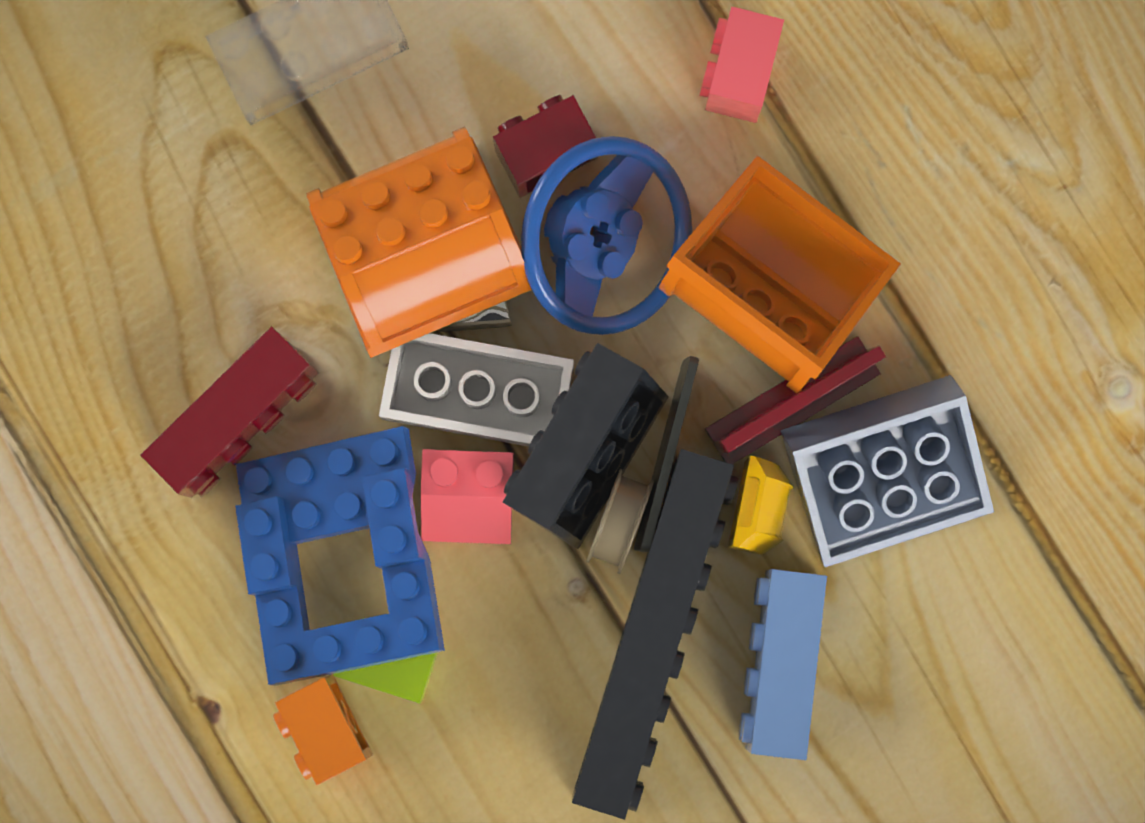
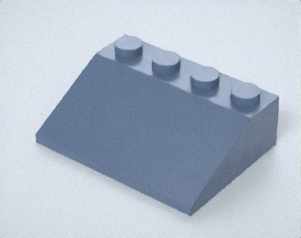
(888, 470)

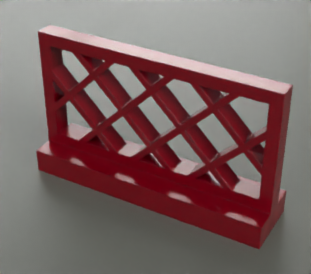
(782, 408)

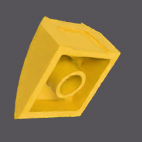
(760, 507)

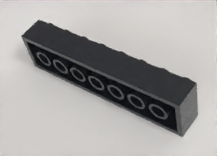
(652, 635)

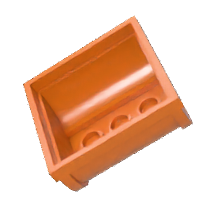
(420, 243)
(779, 273)

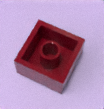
(533, 144)

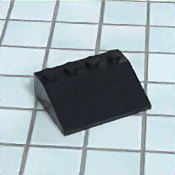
(585, 445)

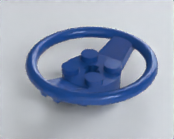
(607, 206)

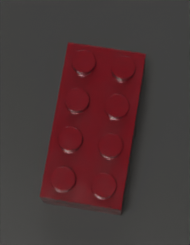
(230, 414)

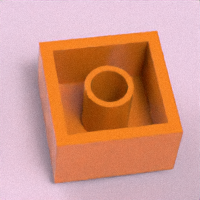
(322, 730)

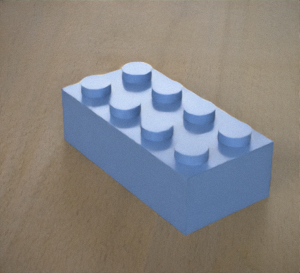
(784, 664)

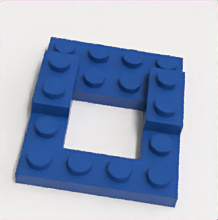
(320, 496)

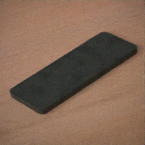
(666, 453)

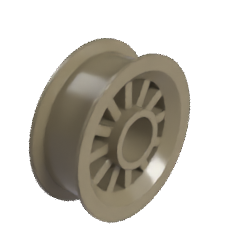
(620, 521)

